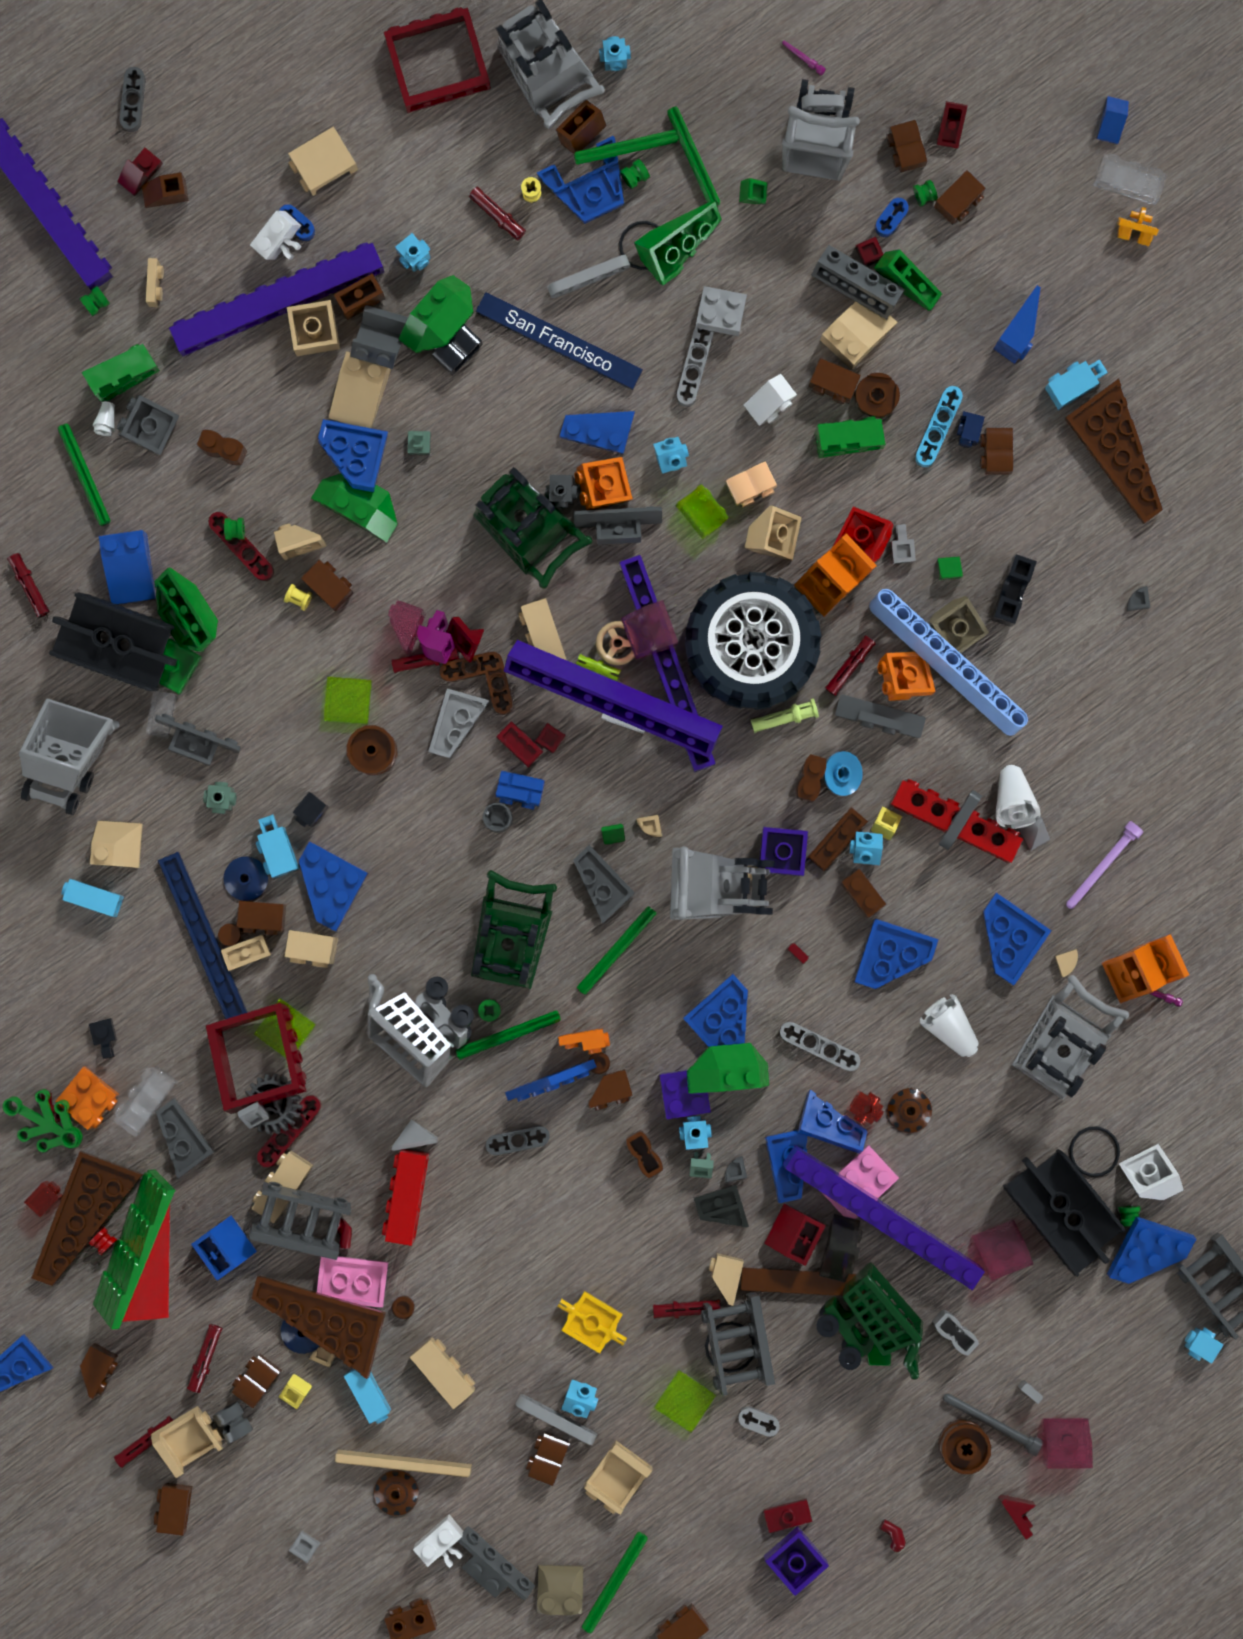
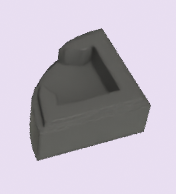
(1139, 600)
(735, 1170)

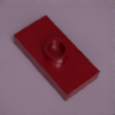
(519, 744)
(787, 1515)

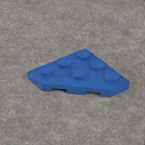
(354, 451)
(330, 884)
(1012, 937)
(892, 953)
(721, 1015)
(551, 1081)
(1149, 1249)

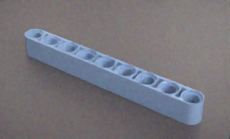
(948, 662)

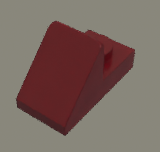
(952, 124)
(139, 171)
(464, 639)
(1016, 1508)

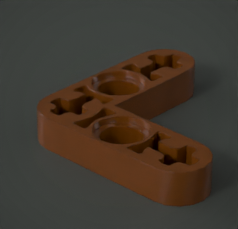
(490, 673)

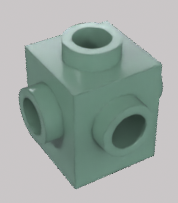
(228, 797)

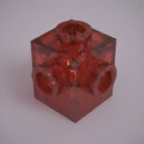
(858, 1104)

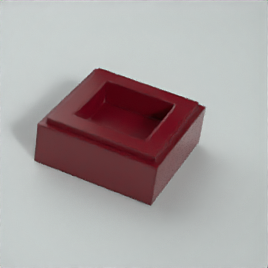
(869, 251)
(550, 738)
(797, 953)

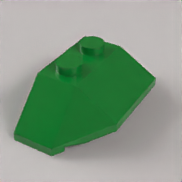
(438, 315)
(363, 508)
(186, 609)
(728, 1069)

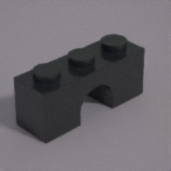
(1013, 589)

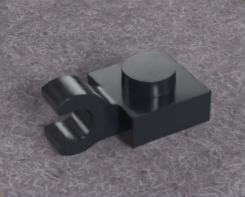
(103, 1033)

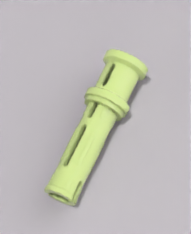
(795, 713)

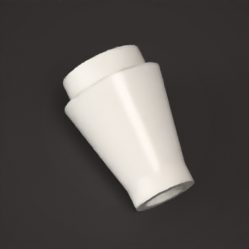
(104, 421)

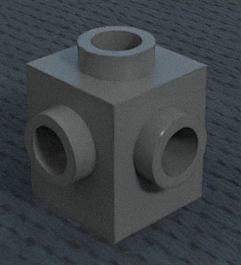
(559, 483)

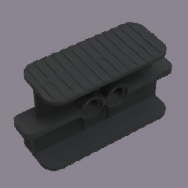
(81, 643)
(1096, 1225)

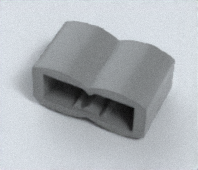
(952, 1330)

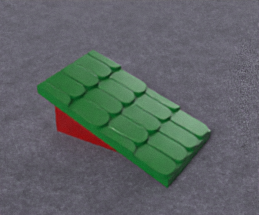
(138, 1269)

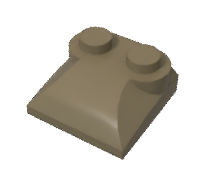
(959, 624)
(560, 1589)

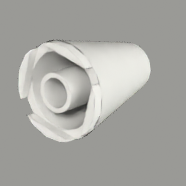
(1015, 799)
(950, 1025)

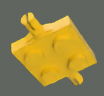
(592, 1322)

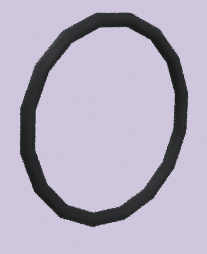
(622, 237)
(1117, 1150)
(710, 1359)

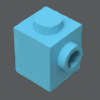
(1202, 1344)

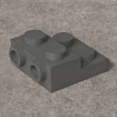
(147, 424)

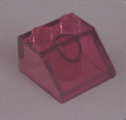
(405, 622)
(649, 630)
(1002, 1250)
(1067, 1443)

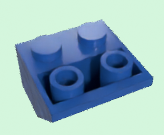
(224, 1247)

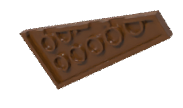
(1112, 440)
(87, 1202)
(332, 1323)

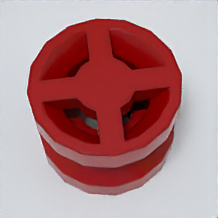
(103, 1241)

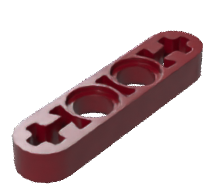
(240, 547)
(292, 1133)

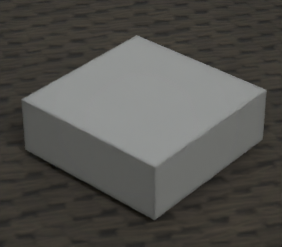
(253, 1115)
(1030, 1391)
(304, 1546)

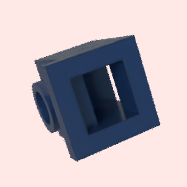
(970, 429)

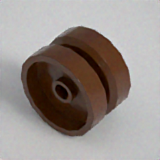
(372, 737)
(974, 1456)

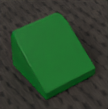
(753, 191)
(950, 568)
(613, 834)
(875, 1358)

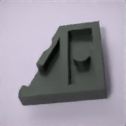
(722, 1207)

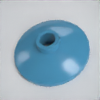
(850, 774)

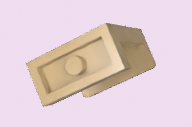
(321, 160)
(186, 1439)
(617, 1478)

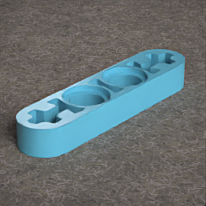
(940, 427)

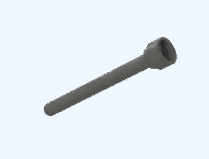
(1032, 1444)

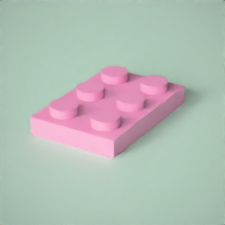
(869, 1173)
(353, 1280)

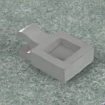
(902, 549)

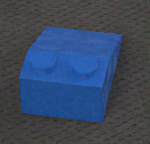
(1016, 339)
(127, 567)

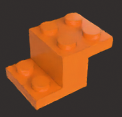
(835, 575)
(1145, 968)

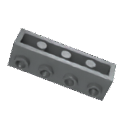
(857, 282)

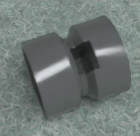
(497, 817)
(232, 1422)

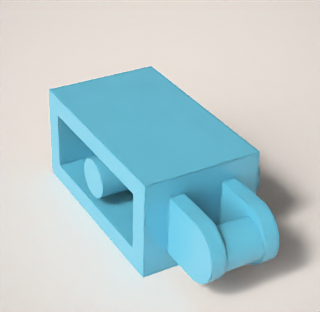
(1074, 383)
(276, 849)

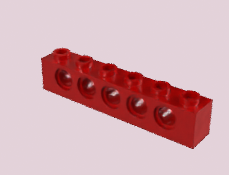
(1010, 837)

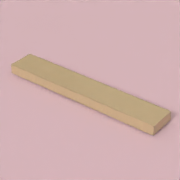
(403, 1463)

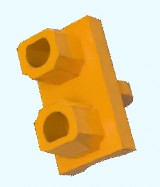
(1146, 232)

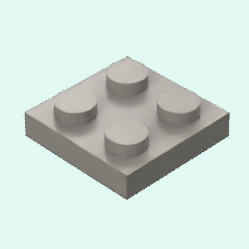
(721, 311)

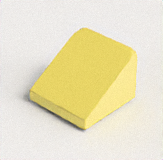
(886, 823)
(295, 1391)

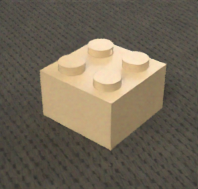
(313, 328)
(311, 947)

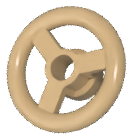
(625, 643)

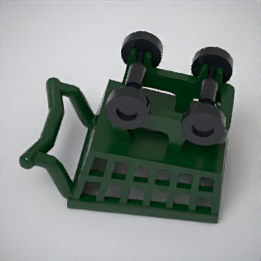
(536, 534)
(516, 921)
(855, 1345)

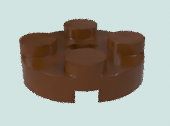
(868, 404)

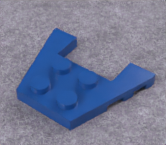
(591, 193)

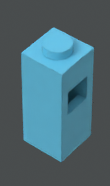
(92, 897)
(368, 1396)

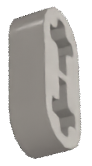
(822, 103)
(756, 1426)

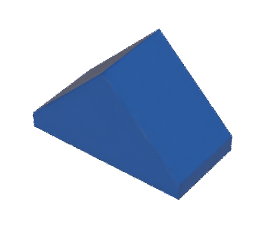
(1113, 120)

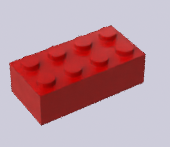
(407, 1196)

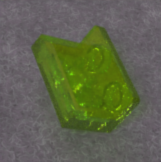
(702, 511)

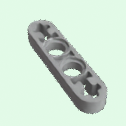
(588, 276)
(692, 363)
(818, 1049)
(556, 1419)

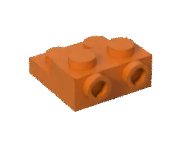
(603, 483)
(905, 676)
(591, 1040)
(88, 1098)

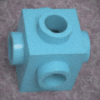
(612, 60)
(413, 253)
(671, 454)
(867, 848)
(699, 1140)
(580, 1399)

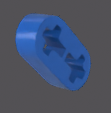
(301, 219)
(895, 220)

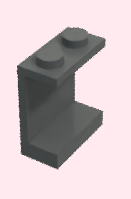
(378, 337)

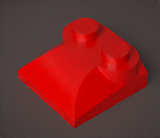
(868, 532)

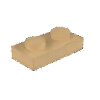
(154, 274)
(246, 952)

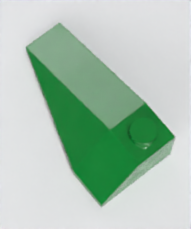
(672, 243)

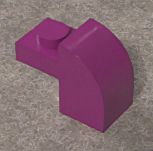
(433, 639)

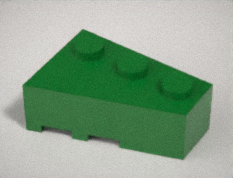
(120, 373)
(849, 437)

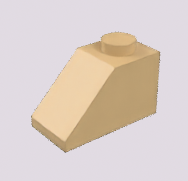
(726, 1274)

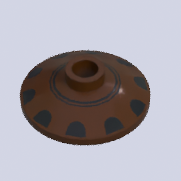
(898, 1110)
(396, 1481)

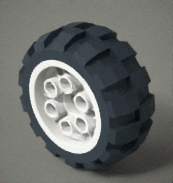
(752, 685)

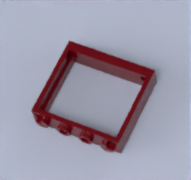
(448, 92)
(222, 1066)

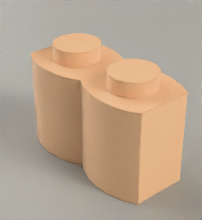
(751, 484)

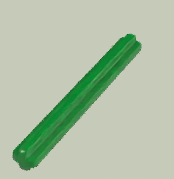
(625, 147)
(693, 155)
(84, 474)
(616, 950)
(508, 1034)
(614, 1582)

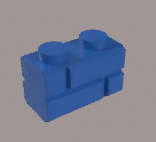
(520, 789)

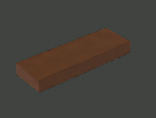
(837, 839)

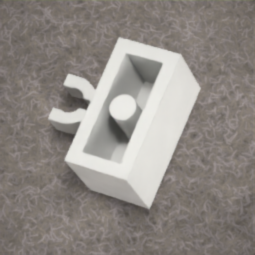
(276, 235)
(770, 400)
(438, 1541)

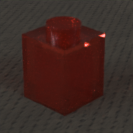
(44, 1198)

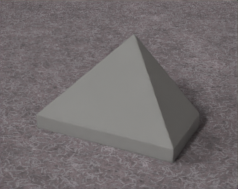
(1035, 834)
(414, 1136)

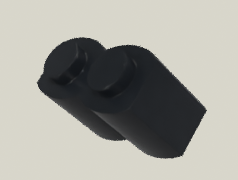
(458, 350)

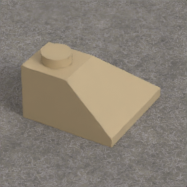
(774, 533)
(296, 541)
(116, 844)

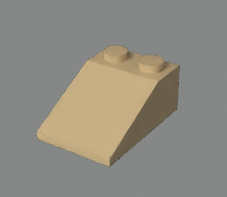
(856, 333)
(358, 392)

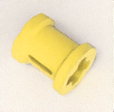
(529, 183)
(298, 597)

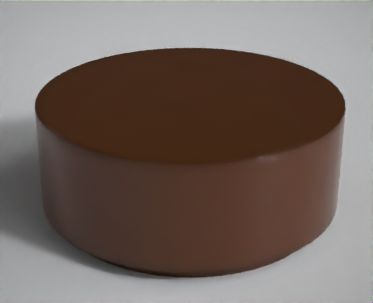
(229, 934)
(602, 1062)
(403, 1307)

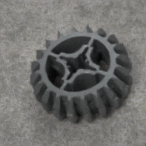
(286, 1115)

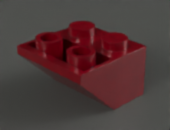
(794, 1234)

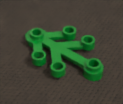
(46, 1122)

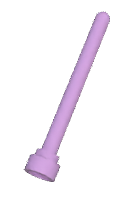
(1131, 832)

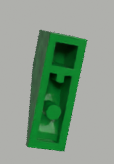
(901, 270)

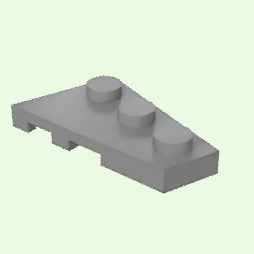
(455, 720)

